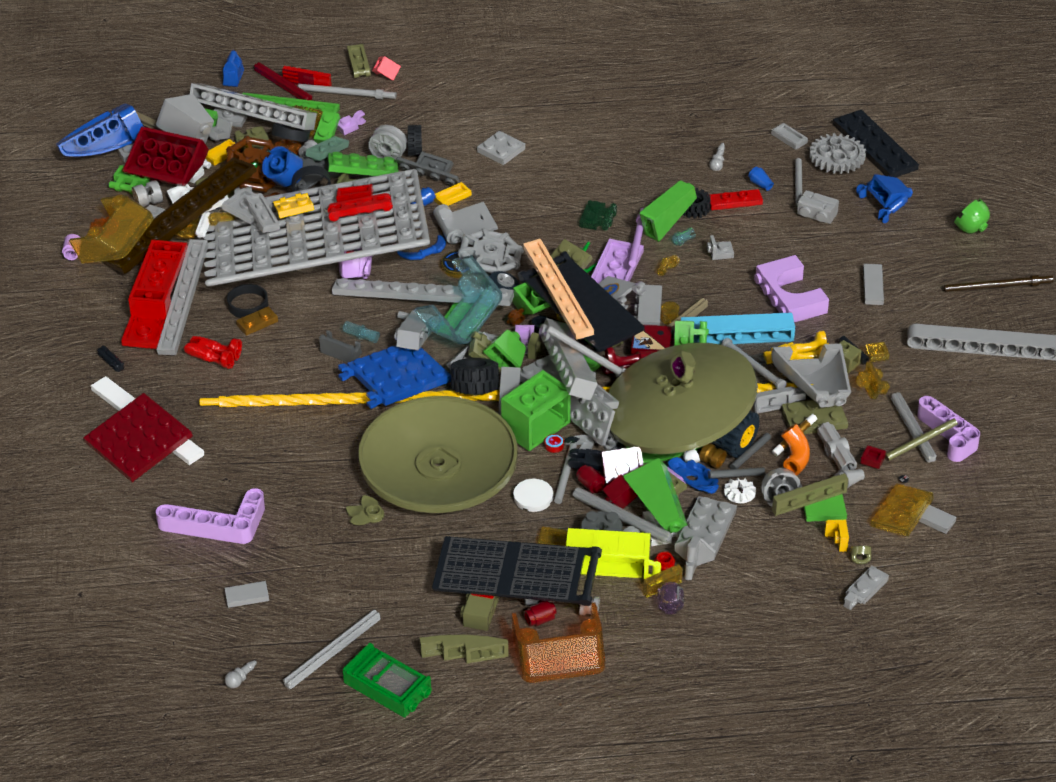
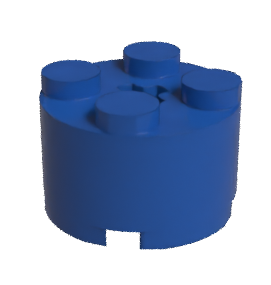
(281, 166)

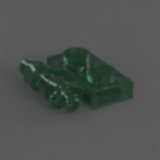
(593, 215)

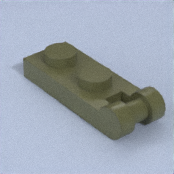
(358, 60)

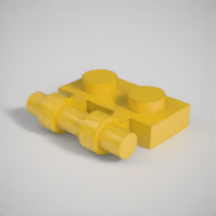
(293, 205)

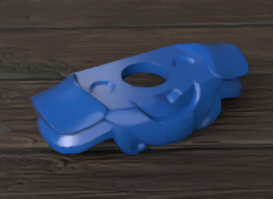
(697, 470)

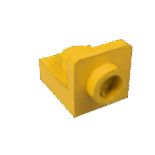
(838, 530)

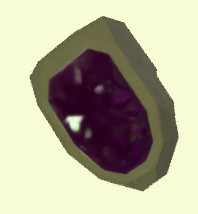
(683, 366)

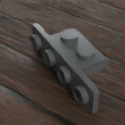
(432, 166)

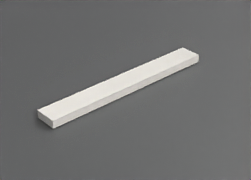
(119, 398)

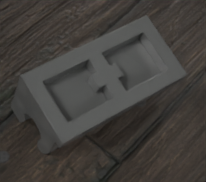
(338, 348)

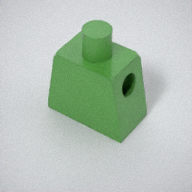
(506, 350)

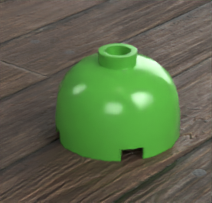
(974, 217)

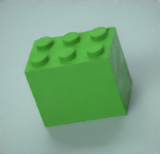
(536, 409)

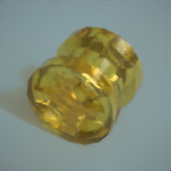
(669, 312)

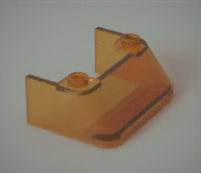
(560, 656)

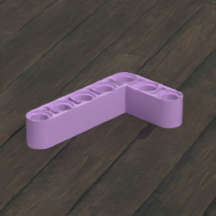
(215, 525)

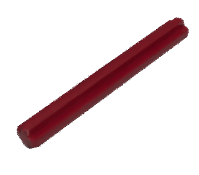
(282, 82)

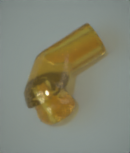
(216, 217)
(667, 263)

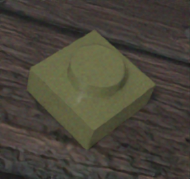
(534, 346)

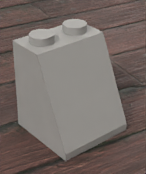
(185, 117)

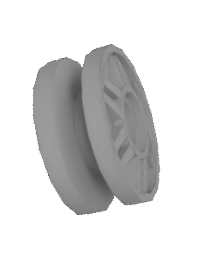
(387, 142)

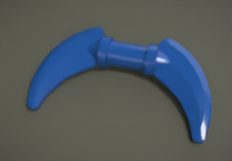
(437, 248)

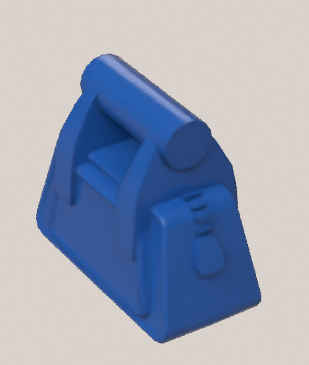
(232, 70)

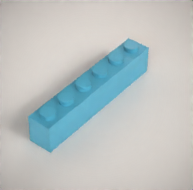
(747, 328)

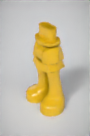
(802, 350)

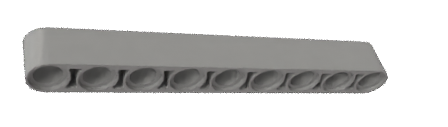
(982, 341)

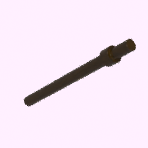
(1033, 280)

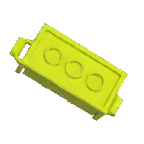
(621, 555)

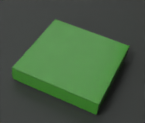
(826, 510)

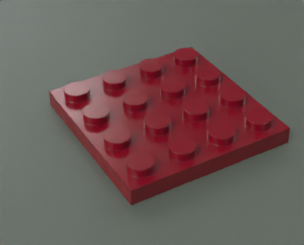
(138, 437)

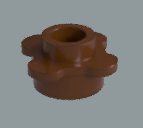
(516, 317)

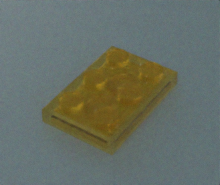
(902, 509)

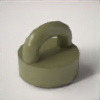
(858, 550)

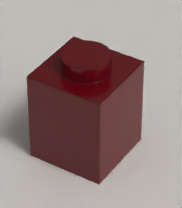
(619, 492)

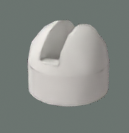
(691, 455)

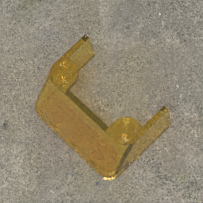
(118, 235)

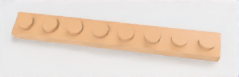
(558, 289)

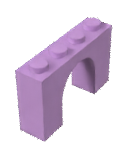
(785, 271)

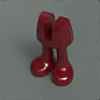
(624, 361)

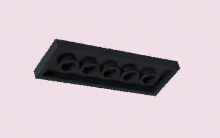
(879, 146)

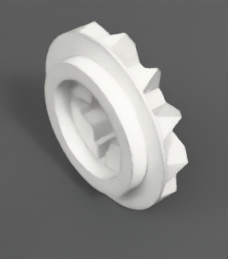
(734, 495)

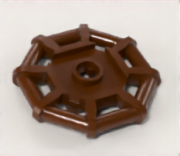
(250, 156)

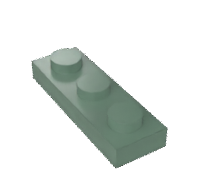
(321, 150)

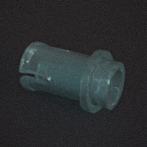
(681, 237)

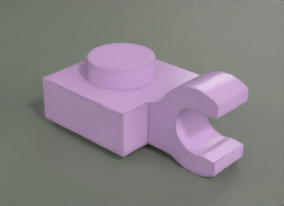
(348, 124)
(525, 333)

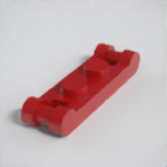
(359, 205)

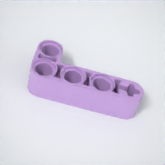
(962, 437)

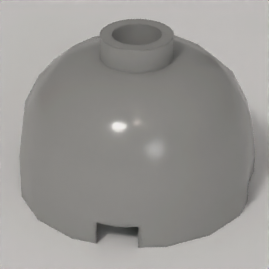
(777, 482)

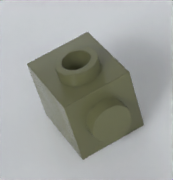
(852, 356)

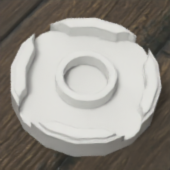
(533, 495)

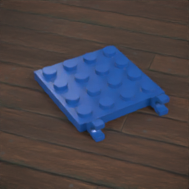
(395, 374)

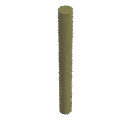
(921, 439)

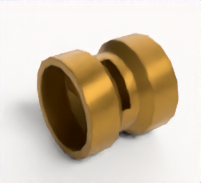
(712, 455)

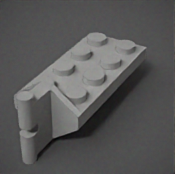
(704, 532)

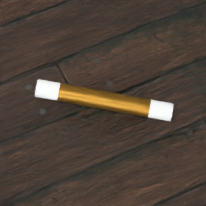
(803, 426)

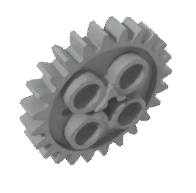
(837, 153)

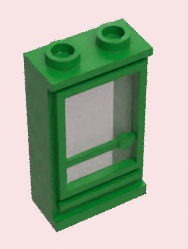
(387, 680)

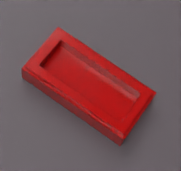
(354, 192)

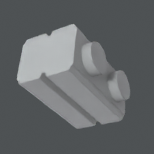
(818, 207)

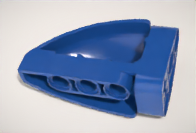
(103, 133)

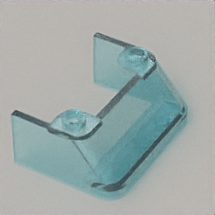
(473, 310)

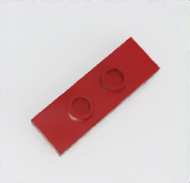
(735, 199)

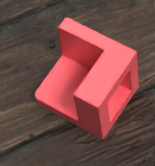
(386, 67)

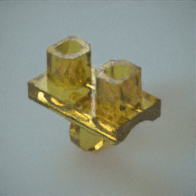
(871, 380)

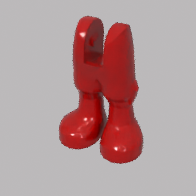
(214, 351)

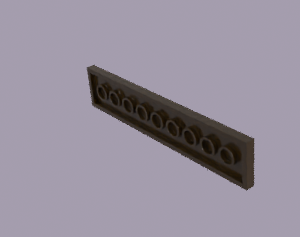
(187, 209)

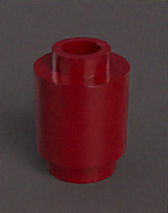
(590, 479)
(540, 613)

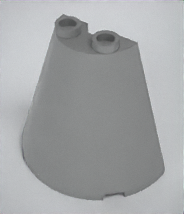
(826, 373)

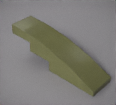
(472, 647)

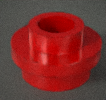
(666, 560)

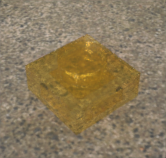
(877, 351)

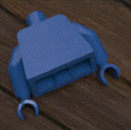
(888, 192)

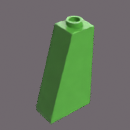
(667, 209)
(657, 492)

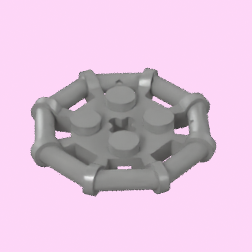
(492, 241)

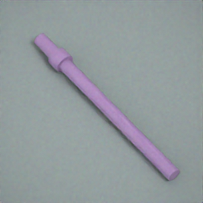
(637, 239)

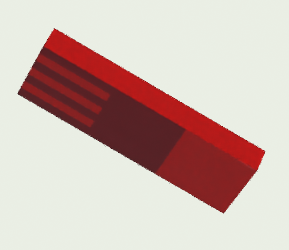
(305, 76)

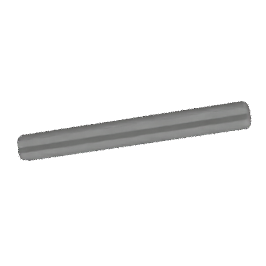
(913, 426)

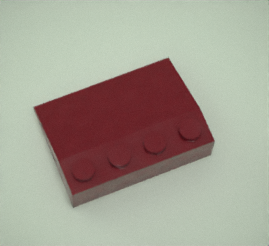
(165, 156)

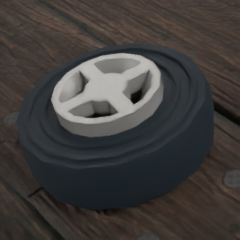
(504, 280)

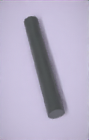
(750, 451)
(736, 472)

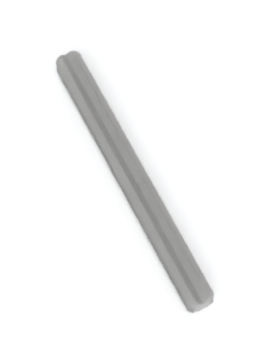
(625, 516)
(331, 649)

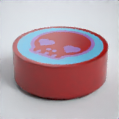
(554, 443)

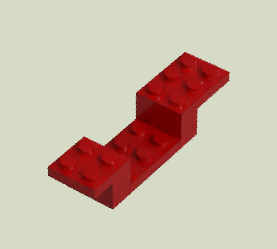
(151, 293)

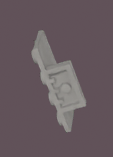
(594, 415)

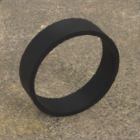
(290, 133)
(309, 170)
(246, 289)

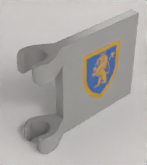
(620, 288)

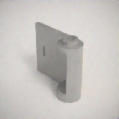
(463, 221)

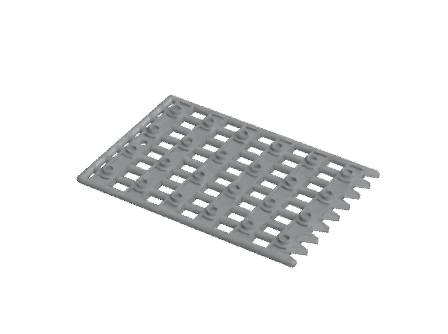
(332, 231)

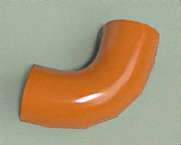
(798, 448)

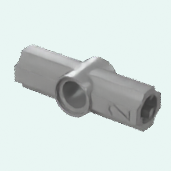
(836, 447)

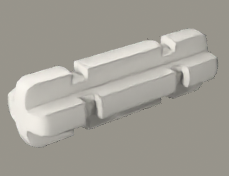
(203, 225)

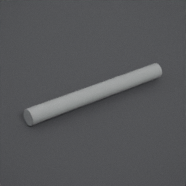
(798, 179)
(564, 477)

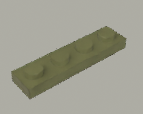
(810, 494)

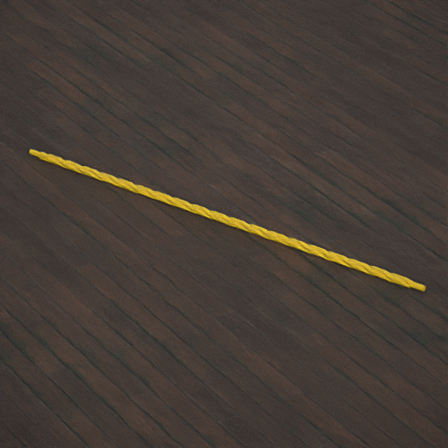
(356, 398)

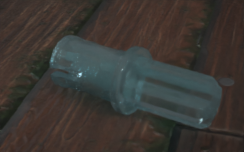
(361, 331)

